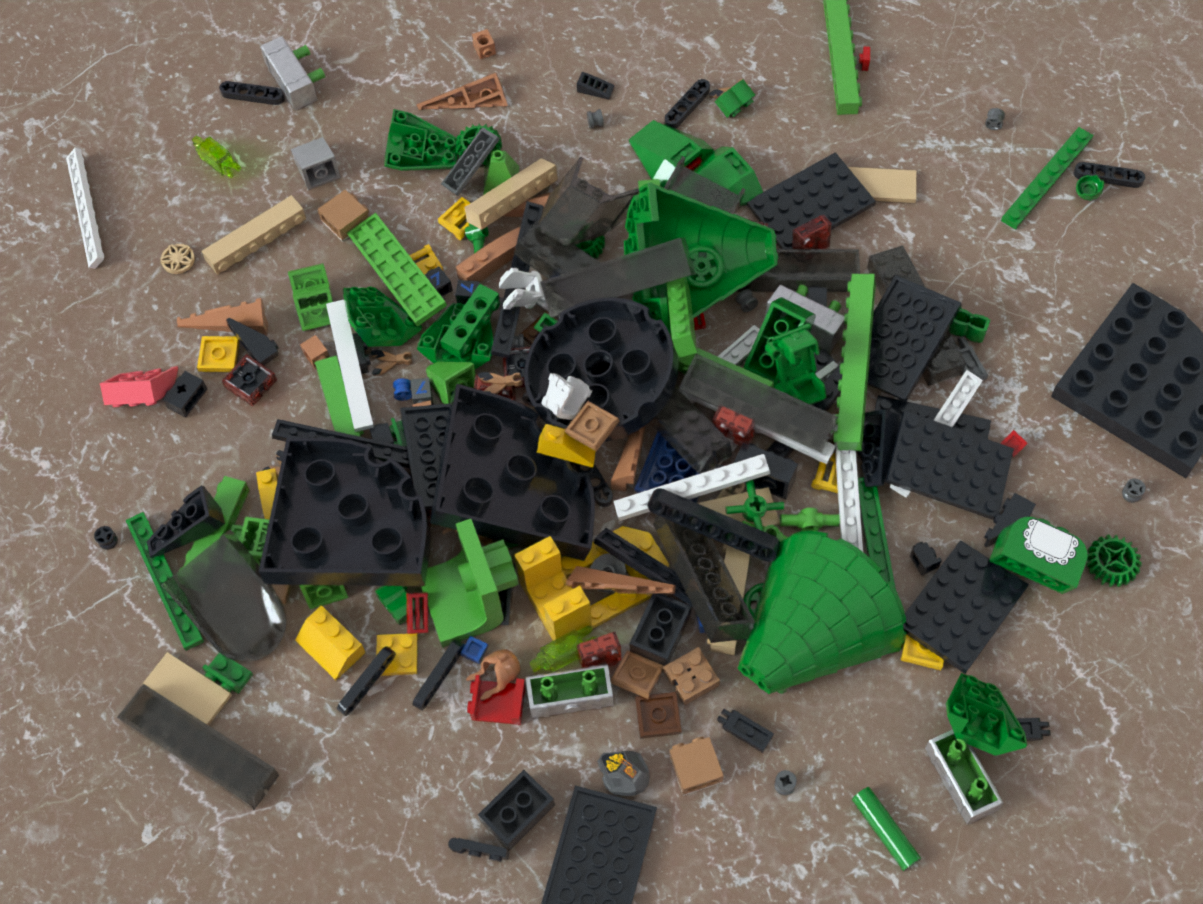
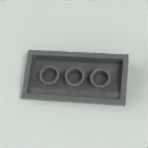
(470, 161)

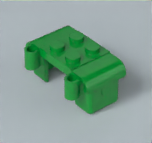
(797, 364)

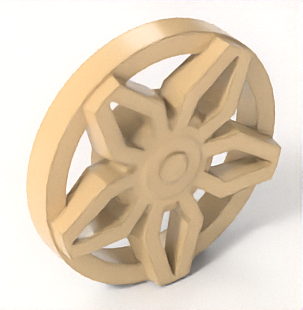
(177, 258)

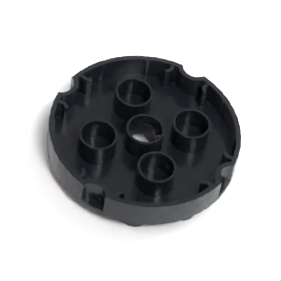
(610, 332)

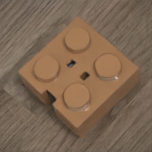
(691, 676)

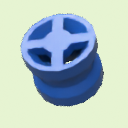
(402, 389)

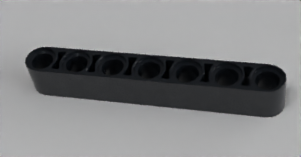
(714, 524)

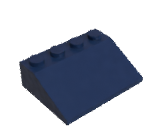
(663, 467)

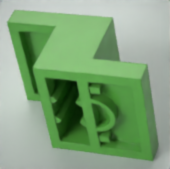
(311, 295)
(252, 535)

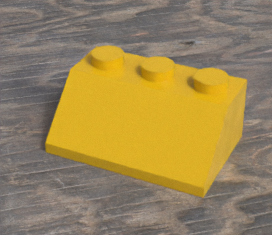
(329, 643)

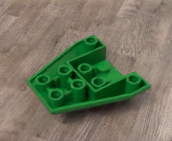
(418, 144)
(662, 147)
(730, 171)
(378, 318)
(431, 347)
(983, 717)

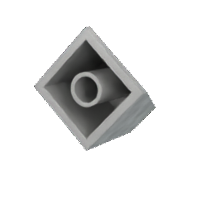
(316, 163)

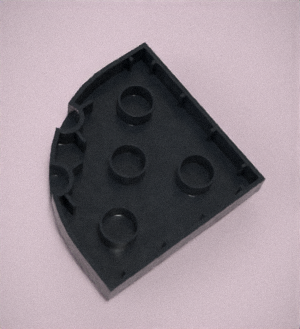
(1143, 380)
(501, 481)
(344, 519)

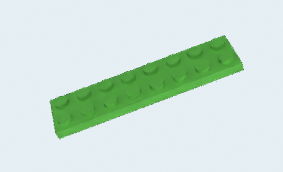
(397, 269)

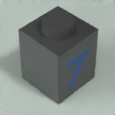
(421, 390)

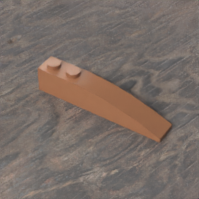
(489, 258)

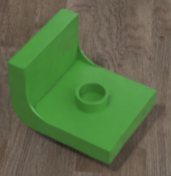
(466, 588)

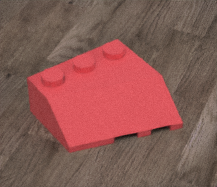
(137, 387)

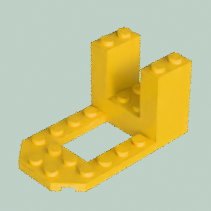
(564, 609)

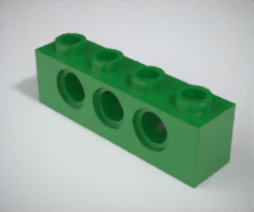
(481, 297)

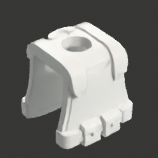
(519, 279)
(565, 397)

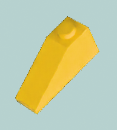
(558, 444)
(267, 485)

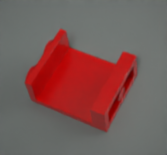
(501, 707)

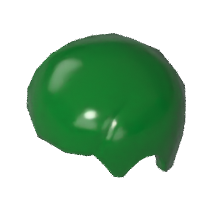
(1089, 187)

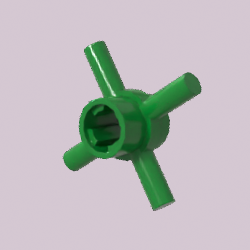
(749, 508)

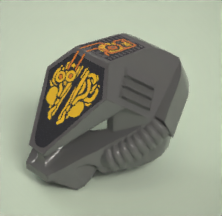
(624, 772)

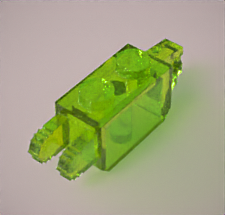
(215, 155)
(560, 651)

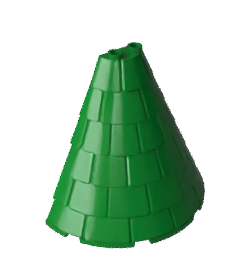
(666, 215)
(820, 613)

